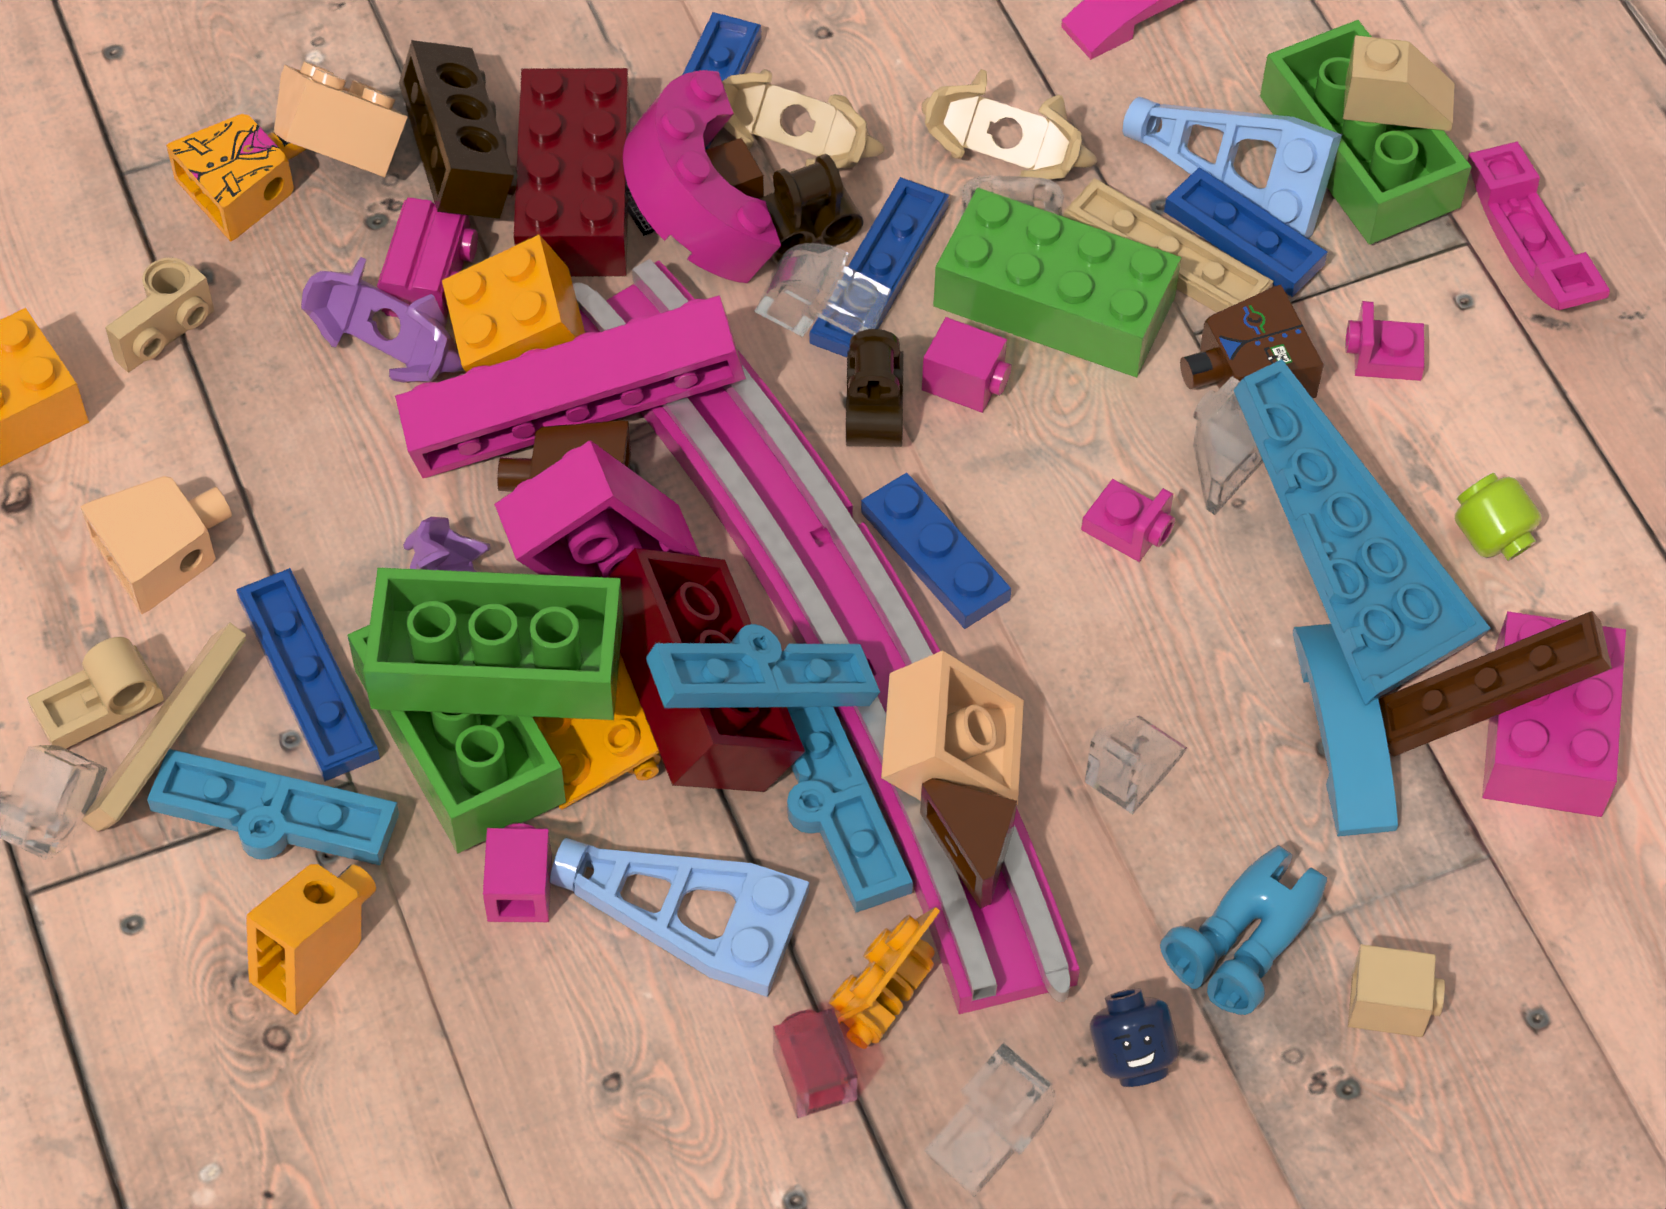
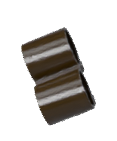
(812, 207)
(874, 390)

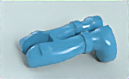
(1253, 896)

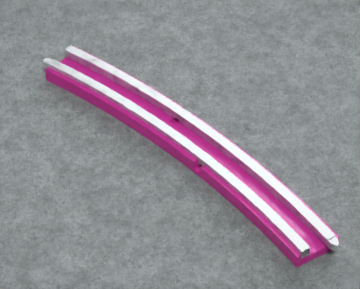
(842, 590)

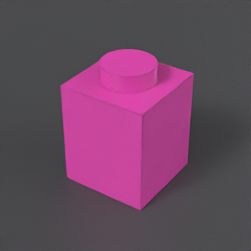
(965, 365)
(517, 874)

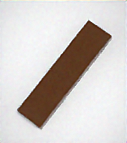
(1495, 683)

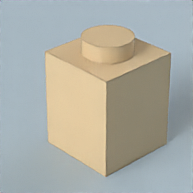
(1394, 991)

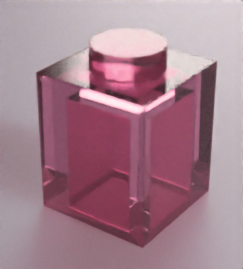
(814, 1061)

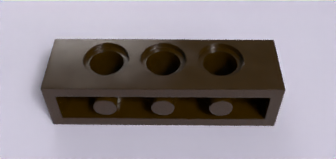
(456, 130)

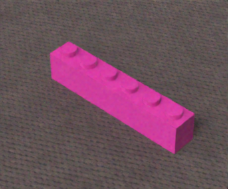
(570, 383)

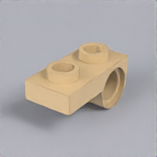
(174, 304)
(103, 694)

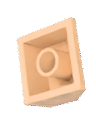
(951, 728)

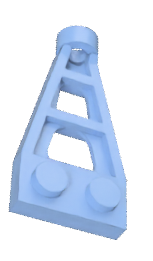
(1299, 166)
(756, 931)

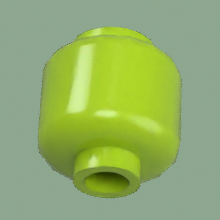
(1498, 517)

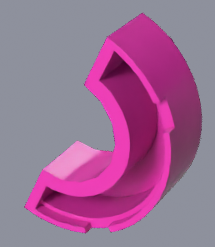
(683, 190)

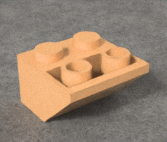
(338, 121)

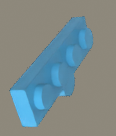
(759, 674)
(840, 805)
(273, 808)

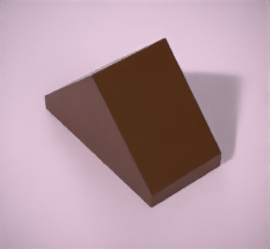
(971, 830)

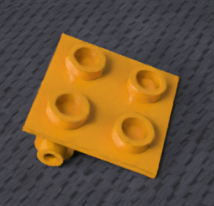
(602, 750)
(894, 971)

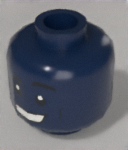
(1134, 1038)

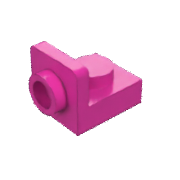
(1385, 347)
(1129, 519)

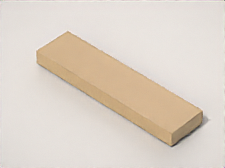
(1204, 270)
(164, 728)

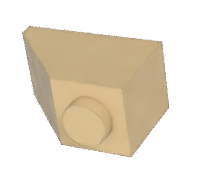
(1396, 86)

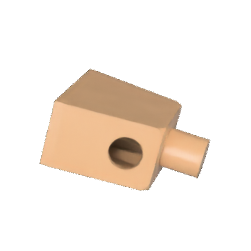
(155, 536)

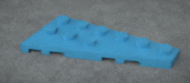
(1372, 570)

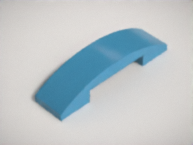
(1351, 735)

